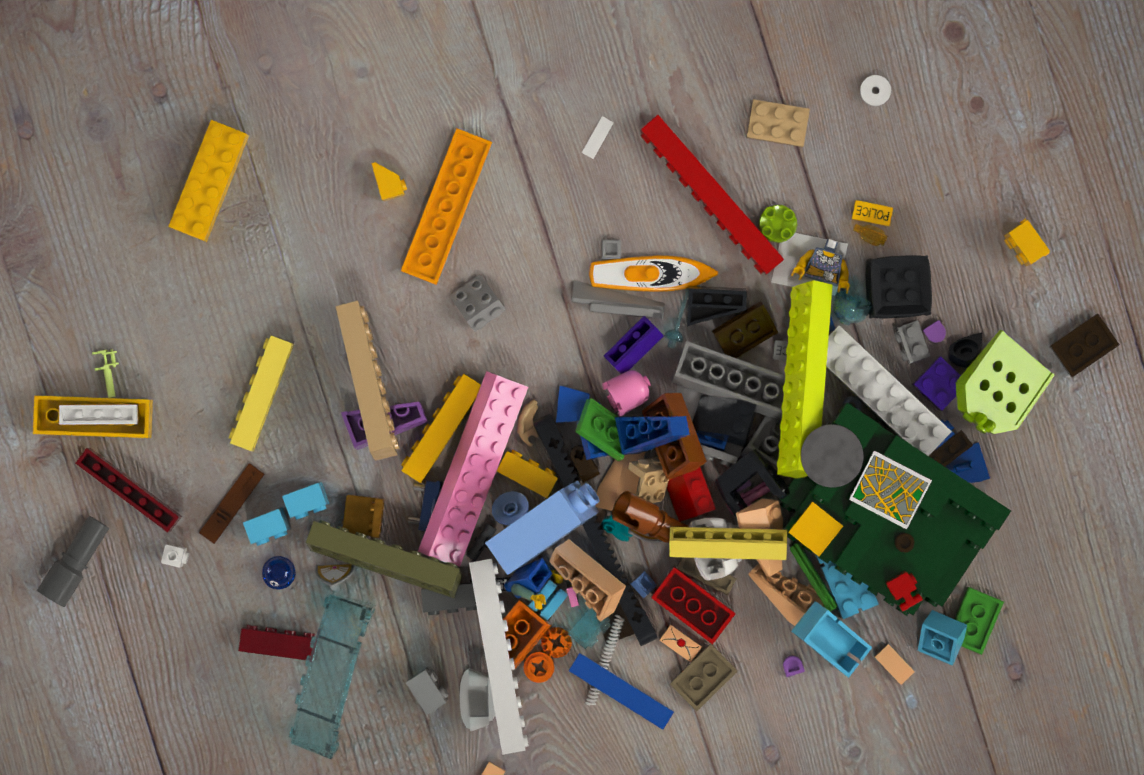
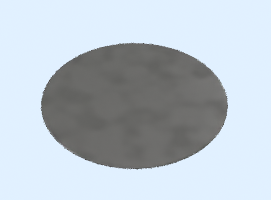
(832, 455)

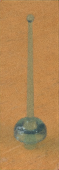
(674, 335)

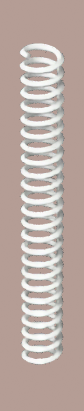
(616, 631)

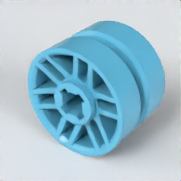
(553, 600)

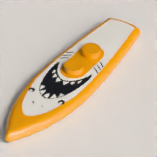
(650, 273)

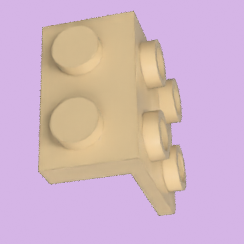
(652, 481)

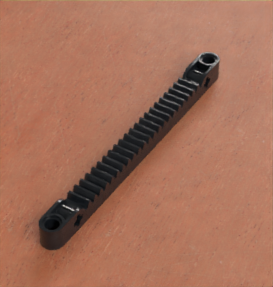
(643, 629)

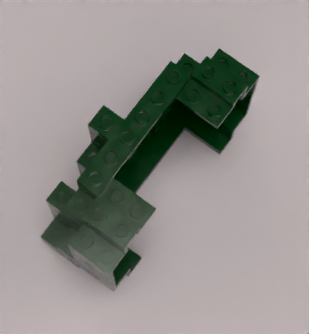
(946, 528)

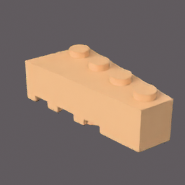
(588, 578)

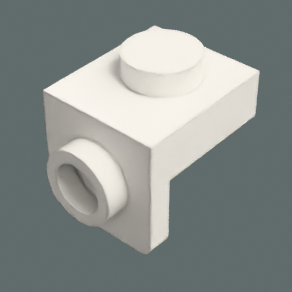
(174, 556)

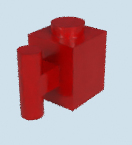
(902, 586)

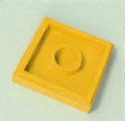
(815, 529)

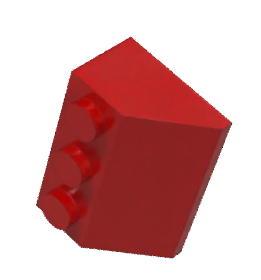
(690, 495)

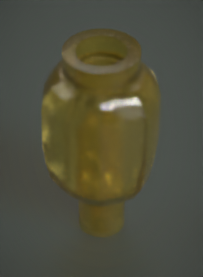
(871, 234)

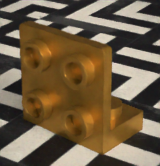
(363, 515)

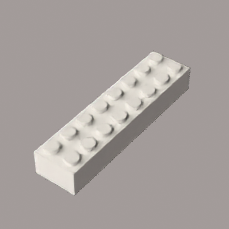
(883, 393)

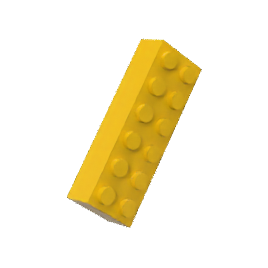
(208, 180)
(47, 418)

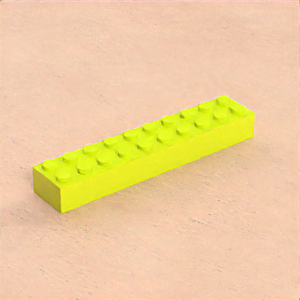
(804, 372)

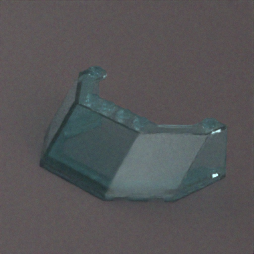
(329, 674)

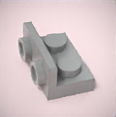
(912, 342)

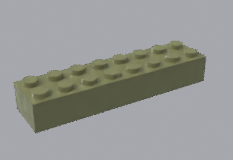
(384, 559)

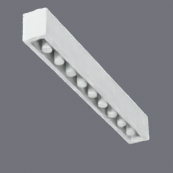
(497, 656)

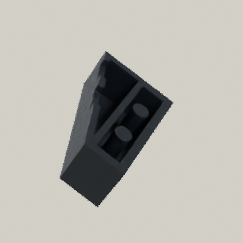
(714, 302)

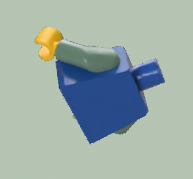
(529, 581)

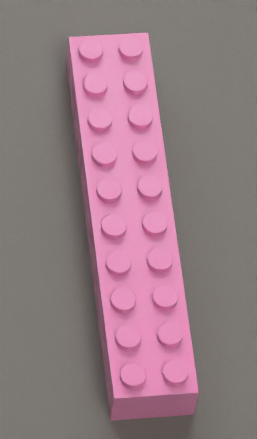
(473, 469)

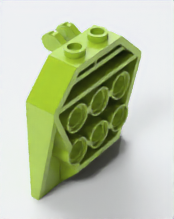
(1022, 369)

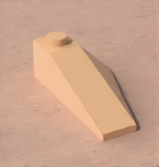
(617, 481)
(786, 594)

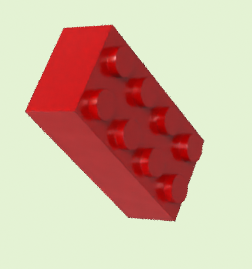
(693, 605)

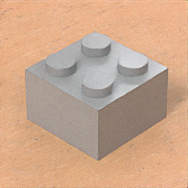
(427, 690)

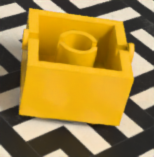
(1026, 243)

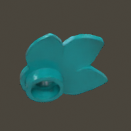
(617, 529)

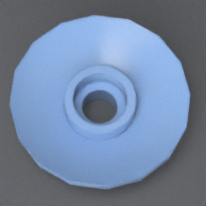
(508, 502)

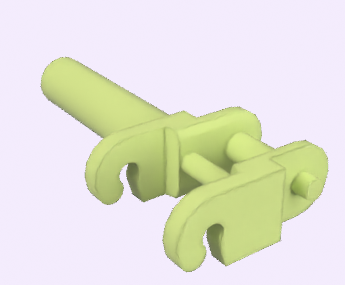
(107, 371)

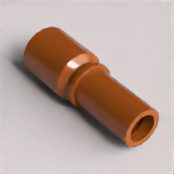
(643, 516)

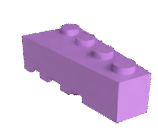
(403, 415)

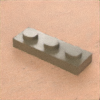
(723, 584)

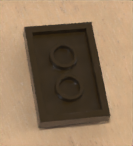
(745, 331)
(1084, 345)

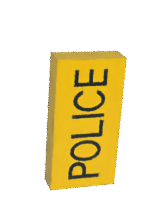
(872, 213)

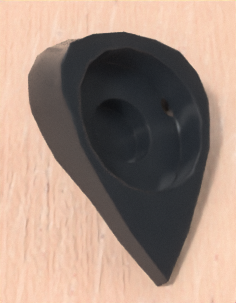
(965, 350)

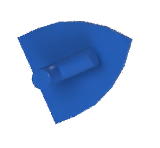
(970, 465)

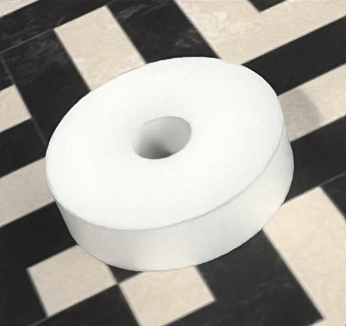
(883, 87)

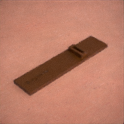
(231, 503)

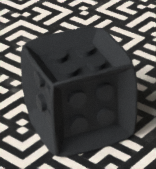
(899, 286)

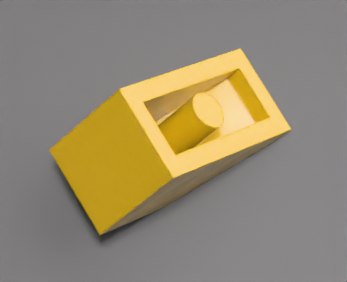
(388, 182)

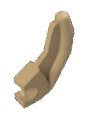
(525, 422)

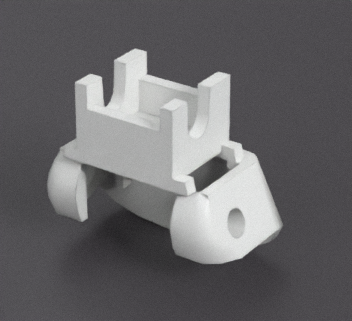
(714, 567)
(476, 700)

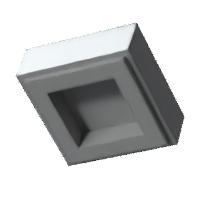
(611, 249)

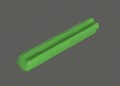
(813, 577)

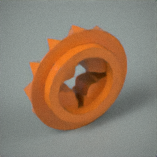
(565, 639)
(540, 676)

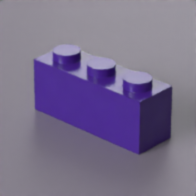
(633, 345)

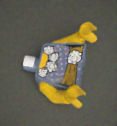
(824, 266)

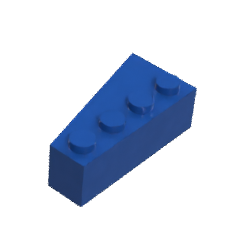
(648, 432)

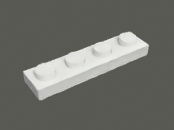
(98, 414)

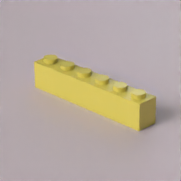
(261, 393)
(728, 543)

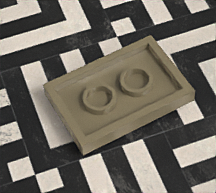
(703, 677)

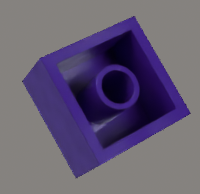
(938, 383)

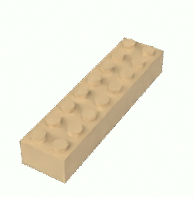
(366, 380)

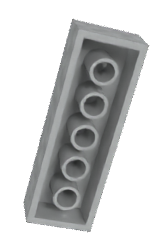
(730, 378)

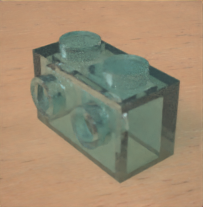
(588, 628)

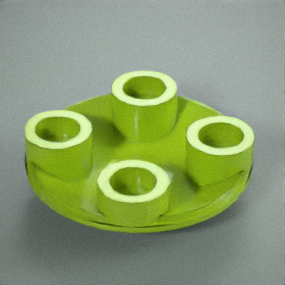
(778, 223)

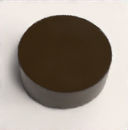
(904, 542)

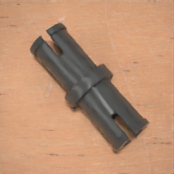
(480, 541)

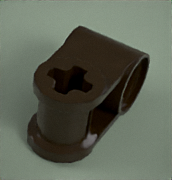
(586, 468)

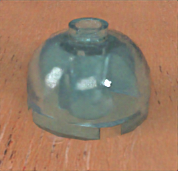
(850, 308)

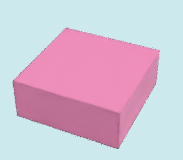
(572, 597)

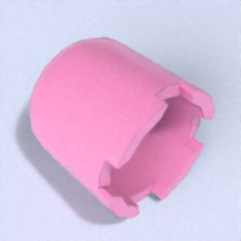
(627, 391)

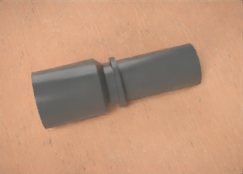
(67, 573)

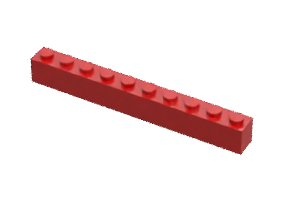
(711, 194)

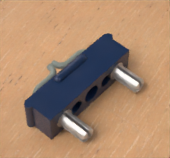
(431, 494)

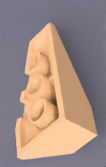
(763, 515)

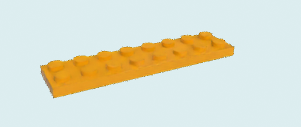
(446, 206)

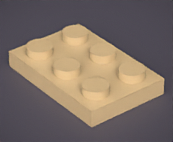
(778, 123)

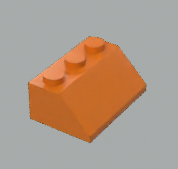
(524, 631)

